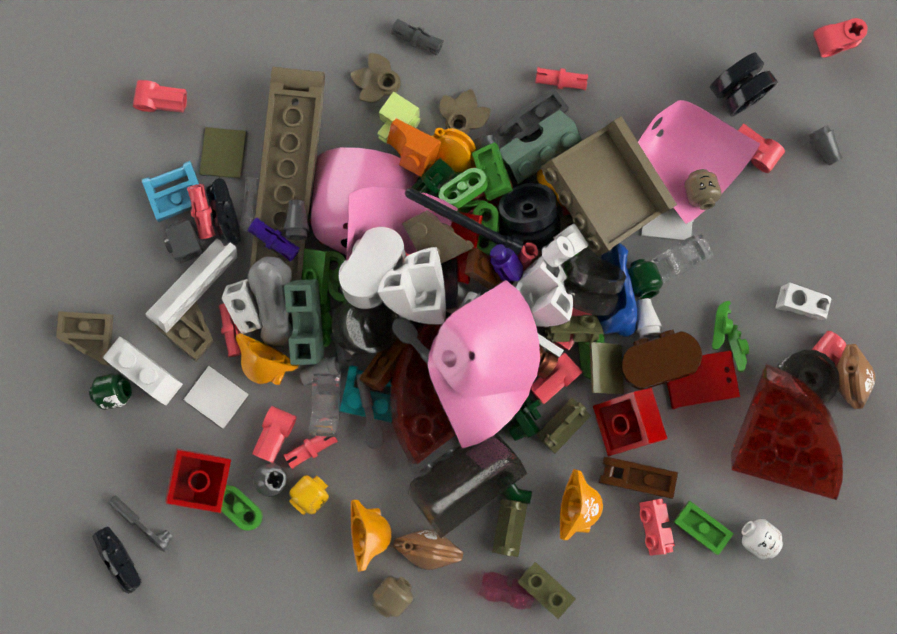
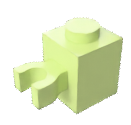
(397, 108)

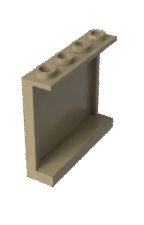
(608, 186)

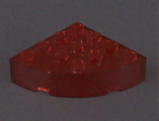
(414, 403)
(789, 437)

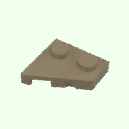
(429, 232)
(86, 332)
(190, 333)

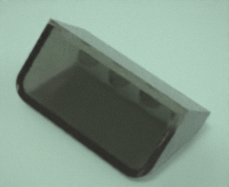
(465, 483)

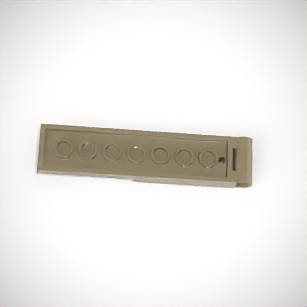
(288, 155)

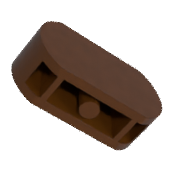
(661, 360)

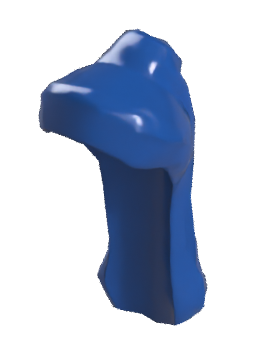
(625, 313)

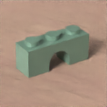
(525, 159)
(303, 302)

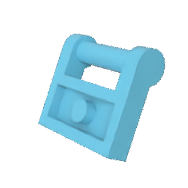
(174, 199)

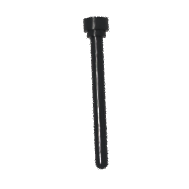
(512, 242)

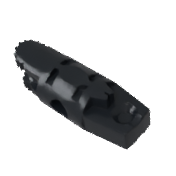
(223, 212)
(117, 559)

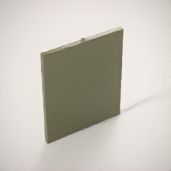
(222, 152)
(606, 368)

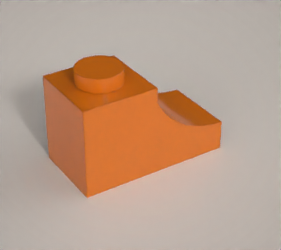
(415, 147)

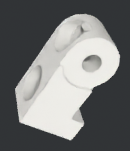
(564, 246)
(803, 301)
(242, 306)

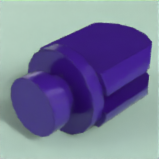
(506, 263)

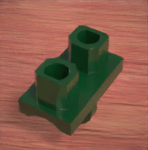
(435, 178)
(526, 425)

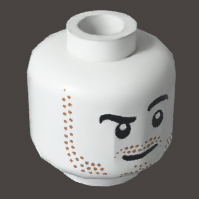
(762, 539)

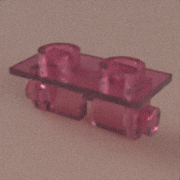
(495, 590)

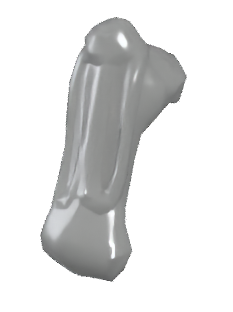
(267, 283)

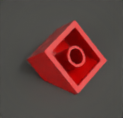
(629, 422)
(198, 480)

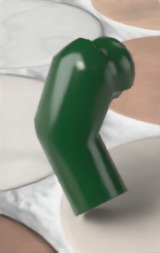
(518, 495)

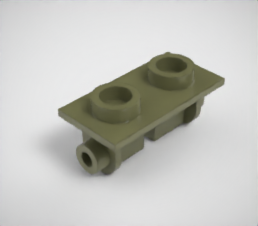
(584, 327)
(563, 425)
(509, 528)
(546, 590)

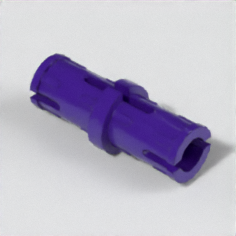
(273, 239)

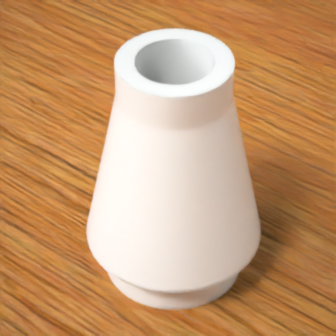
(647, 320)

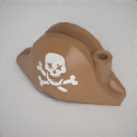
(855, 376)
(428, 550)

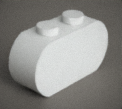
(370, 261)
(142, 370)

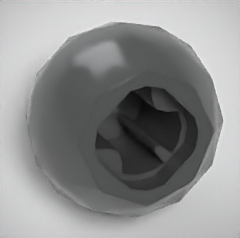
(270, 479)

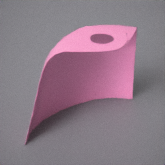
(691, 143)
(343, 172)
(384, 208)
(501, 336)
(473, 417)

